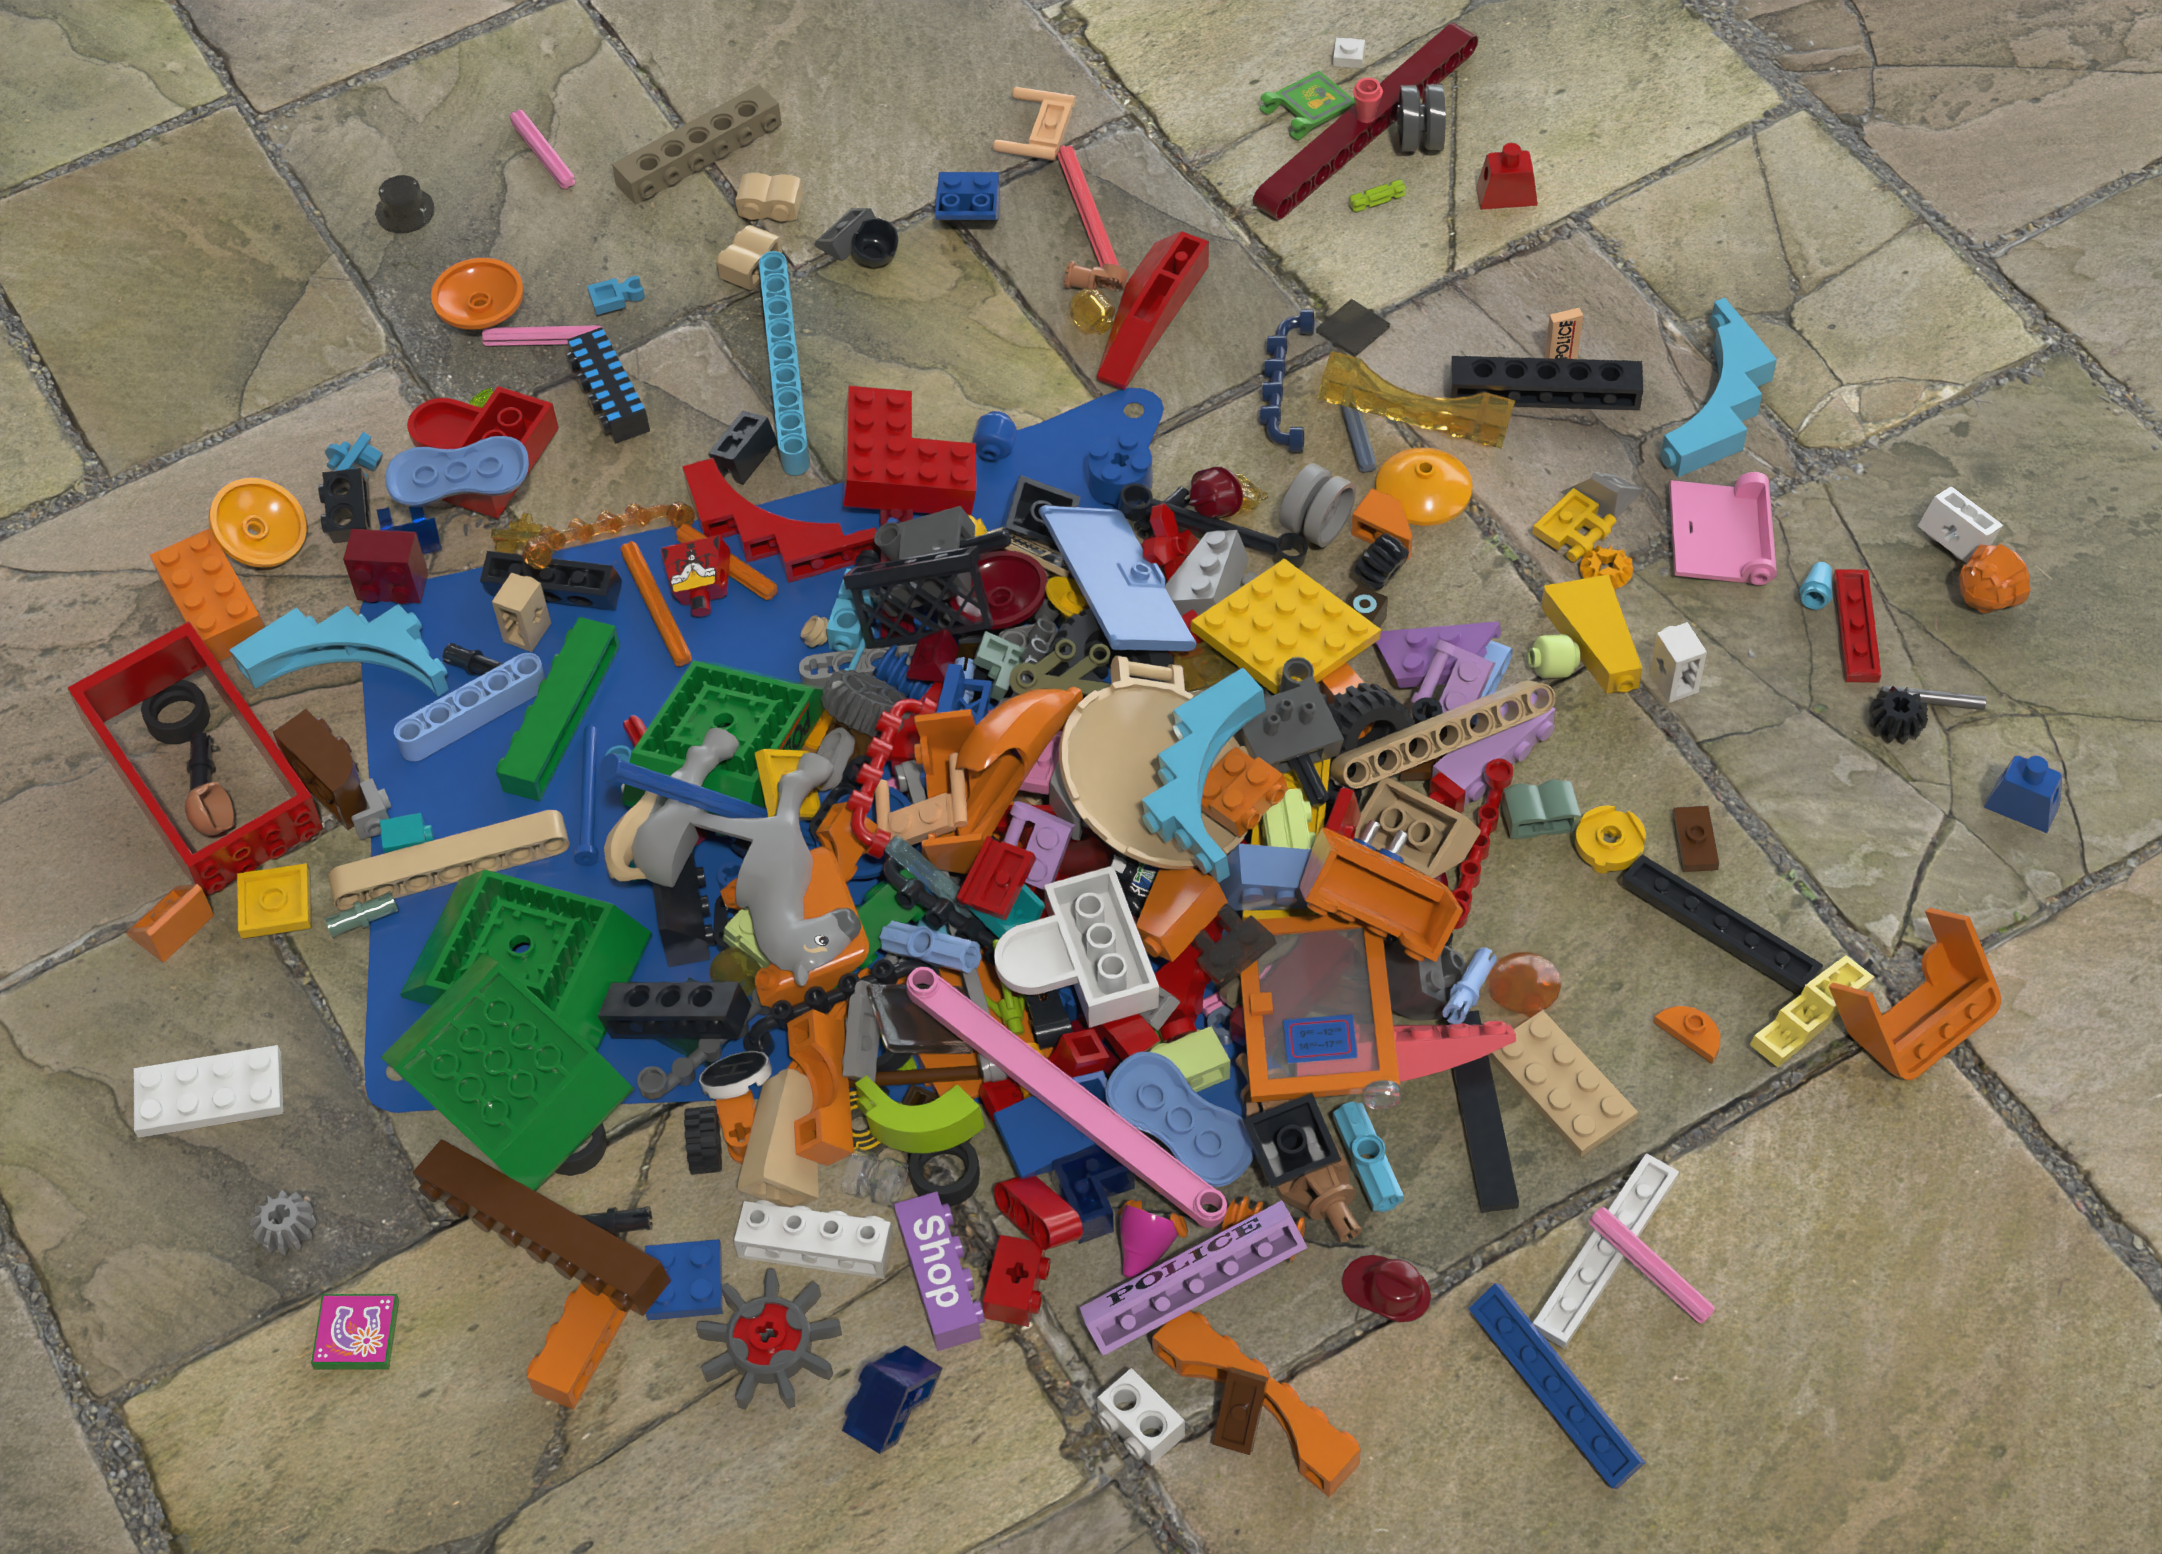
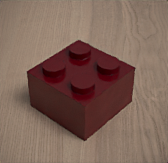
(386, 566)

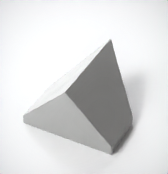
(1609, 492)

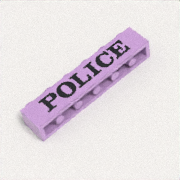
(1192, 1278)

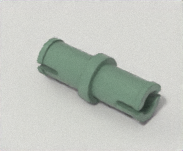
(361, 914)

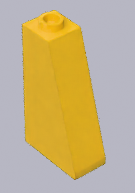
(1593, 619)

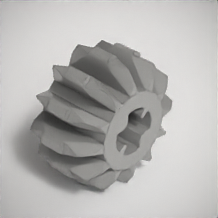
(283, 1223)

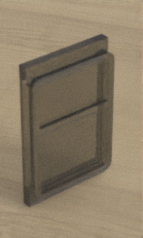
(908, 1026)

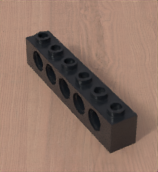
(1551, 381)

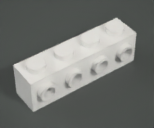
(814, 1239)

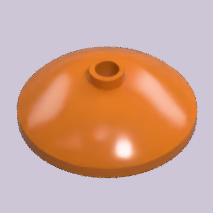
(477, 293)

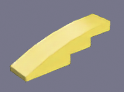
(1808, 1013)

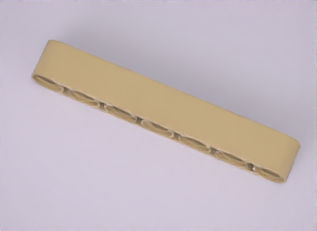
(1427, 733)
(450, 859)

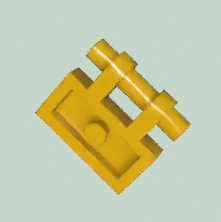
(1566, 518)

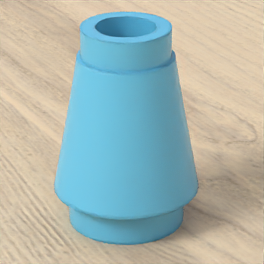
(1817, 586)

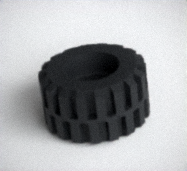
(1363, 706)

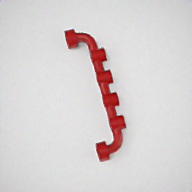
(871, 774)
(1498, 776)

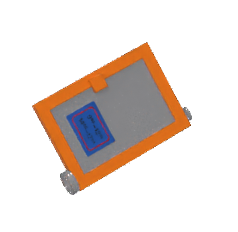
(1320, 1013)

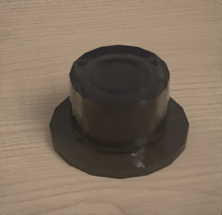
(403, 205)

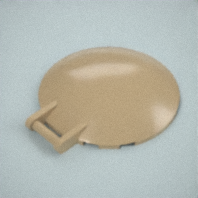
(1114, 763)

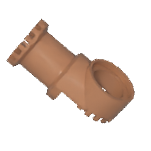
(1108, 277)

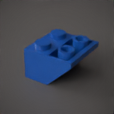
(968, 196)

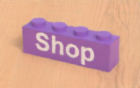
(938, 1271)

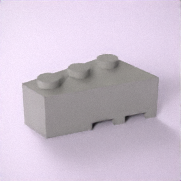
(1209, 572)

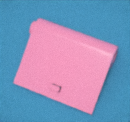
(1728, 530)

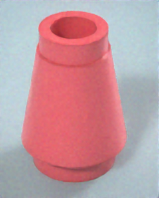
(1367, 98)

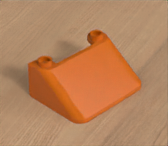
(824, 894)

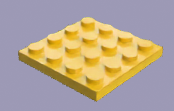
(1284, 618)

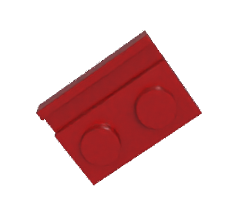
(996, 878)

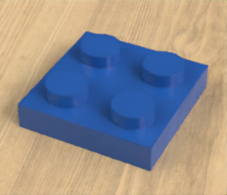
(694, 1278)

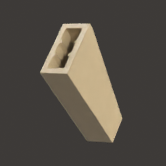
(770, 1161)

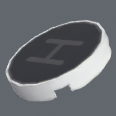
(734, 1074)

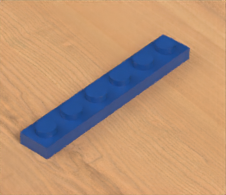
(1557, 1386)

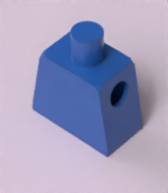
(2027, 792)

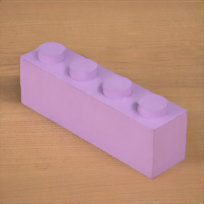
(1468, 764)

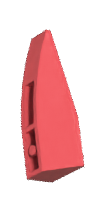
(1437, 1048)

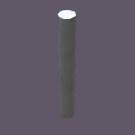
(1946, 698)

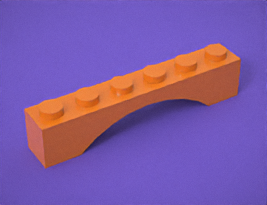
(1320, 1449)

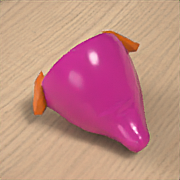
(1146, 1236)

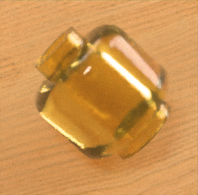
(1092, 311)
(735, 966)

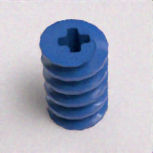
(894, 671)

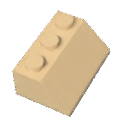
(1436, 833)

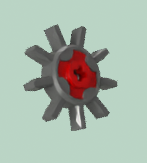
(768, 1340)

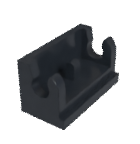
(743, 446)

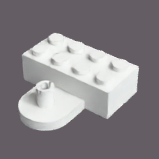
(1082, 943)

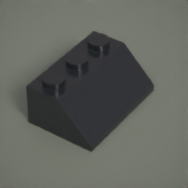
(682, 917)

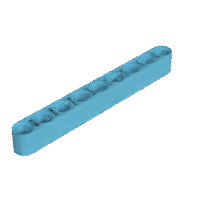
(784, 364)

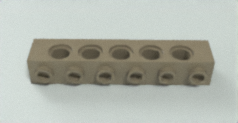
(697, 144)

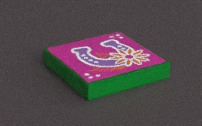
(355, 1332)

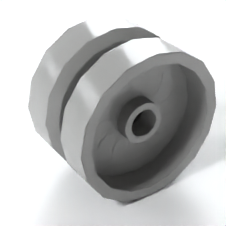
(1317, 504)

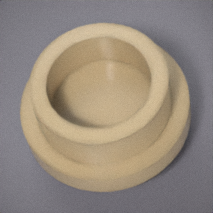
(815, 631)

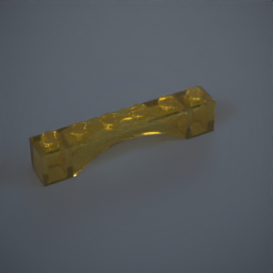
(1474, 418)

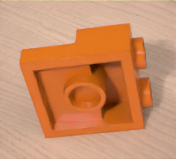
(1241, 791)

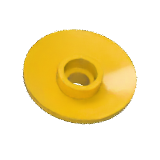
(1066, 595)

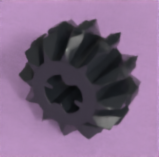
(1381, 561)
(1898, 715)

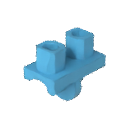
(360, 453)

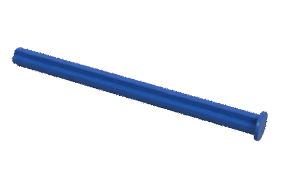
(624, 772)

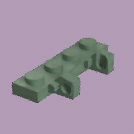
(999, 658)

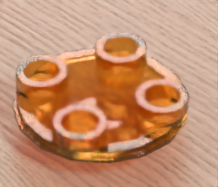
(1524, 983)

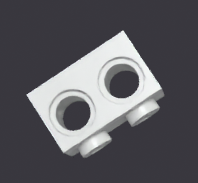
(1147, 1413)

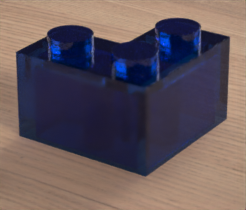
(1087, 1182)
(888, 1395)

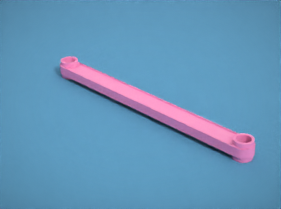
(1066, 1097)

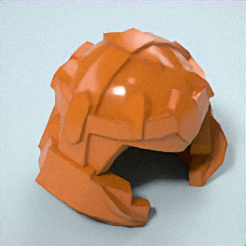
(1994, 579)

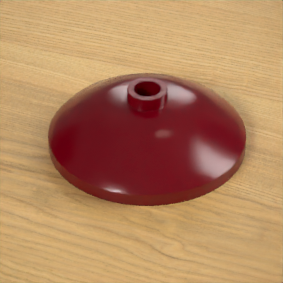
(1012, 587)

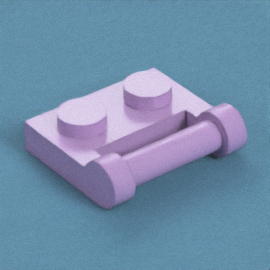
(1466, 679)
(1047, 841)

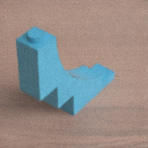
(1718, 427)

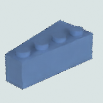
(1265, 877)

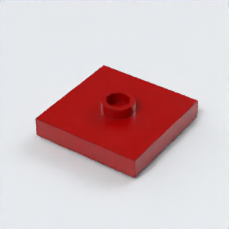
(1345, 814)

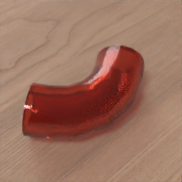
(1079, 856)

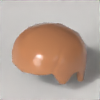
(209, 809)

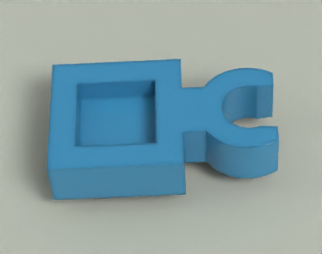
(611, 296)

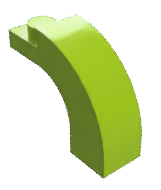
(922, 1127)

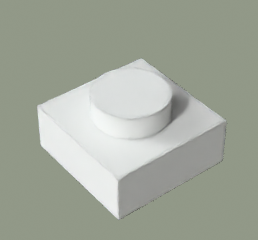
(1349, 52)

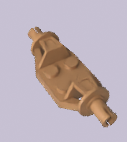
(1329, 1183)

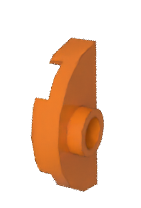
(1692, 1029)

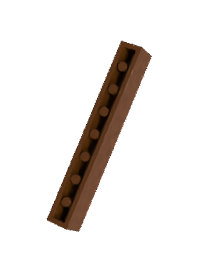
(542, 1228)

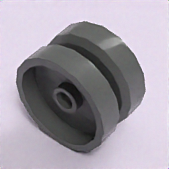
(1420, 117)

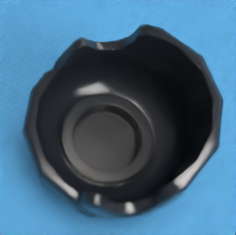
(875, 242)

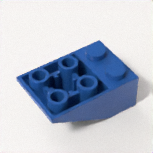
(1040, 1135)

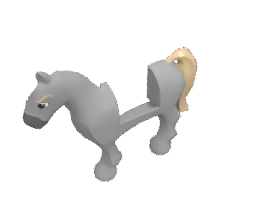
(772, 872)

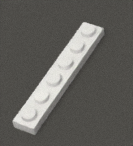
(1599, 1258)

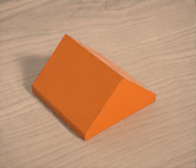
(172, 921)

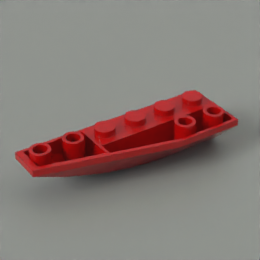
(1151, 303)

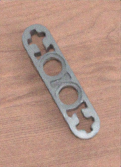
(835, 659)

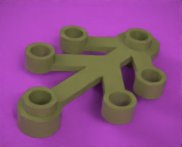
(1069, 679)

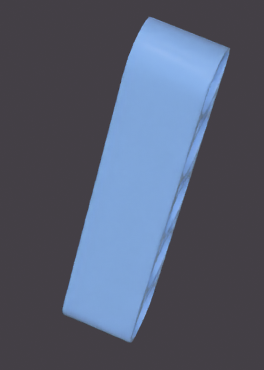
(469, 707)

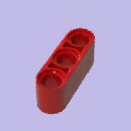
(1038, 1211)

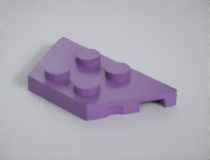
(1411, 651)

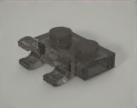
(1234, 952)

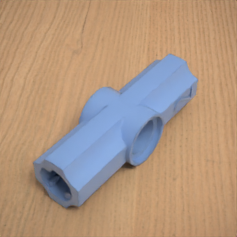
(930, 946)

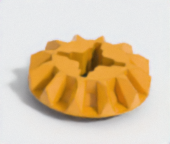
(1620, 572)

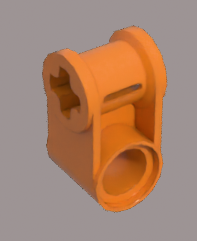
(736, 1120)

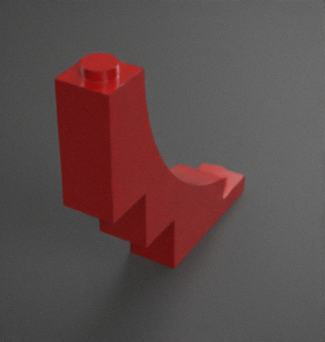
(802, 546)

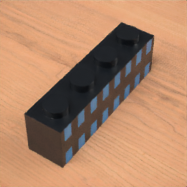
(607, 385)

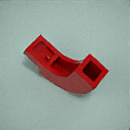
(1075, 1055)

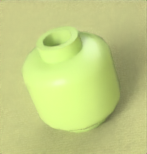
(1554, 656)

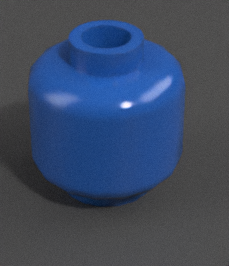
(994, 435)

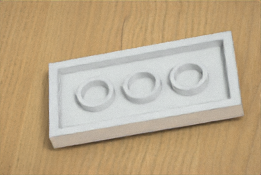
(208, 1091)

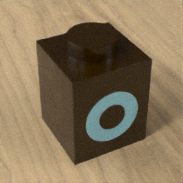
(1369, 604)

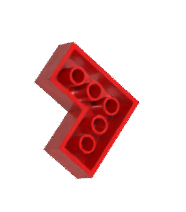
(893, 469)

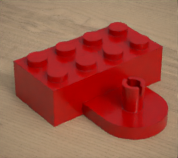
(456, 424)

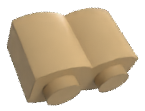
(769, 197)
(741, 260)

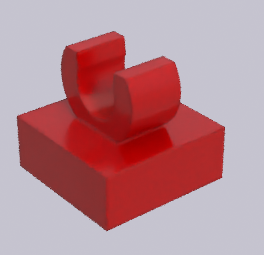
(1447, 792)

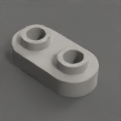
(836, 748)

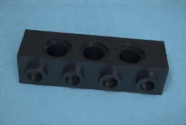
(560, 580)
(675, 1010)

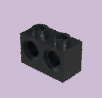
(352, 504)

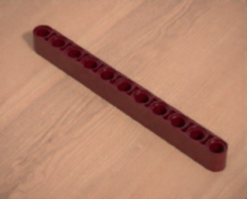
(1350, 136)

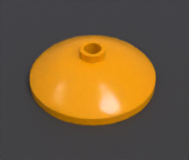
(1427, 483)
(258, 507)

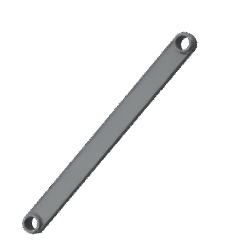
(909, 780)

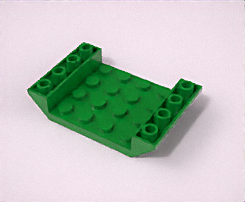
(508, 1072)

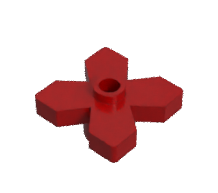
(1168, 545)

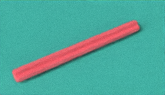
(1086, 206)

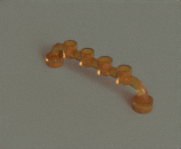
(538, 550)

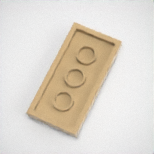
(1563, 1084)

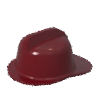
(1216, 493)
(1387, 1287)

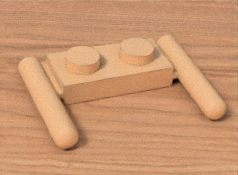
(1048, 128)
(935, 814)

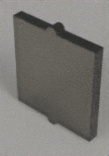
(1353, 328)

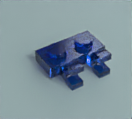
(425, 528)

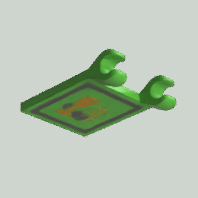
(1311, 100)

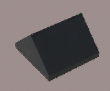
(1291, 1140)

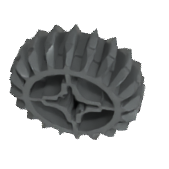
(859, 700)

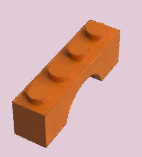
(837, 835)
(818, 1047)

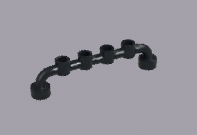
(939, 910)
(816, 998)

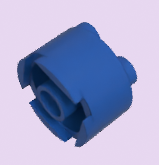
(1117, 463)

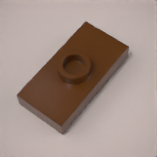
(1695, 839)

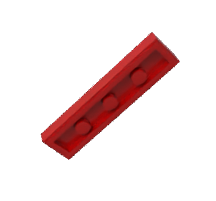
(1857, 625)

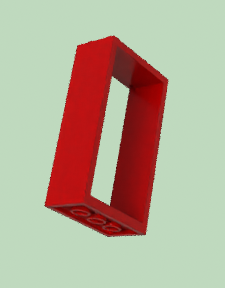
(144, 675)

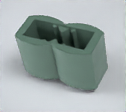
(1540, 809)

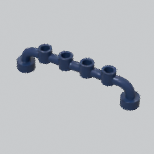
(1275, 369)

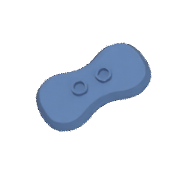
(431, 474)
(1159, 1100)

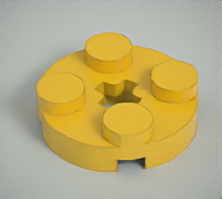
(1604, 855)

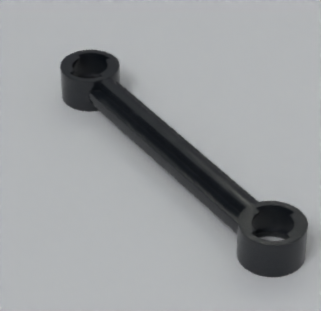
(1204, 524)

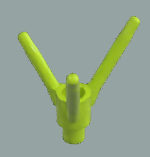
(1009, 1008)

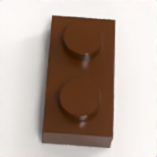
(1240, 1410)

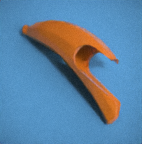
(1018, 723)

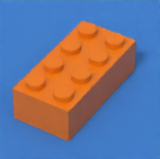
(207, 592)

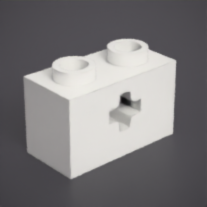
(1958, 524)
(1678, 662)

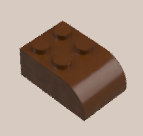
(323, 765)

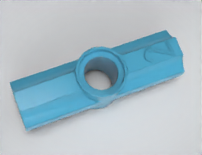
(1373, 1173)

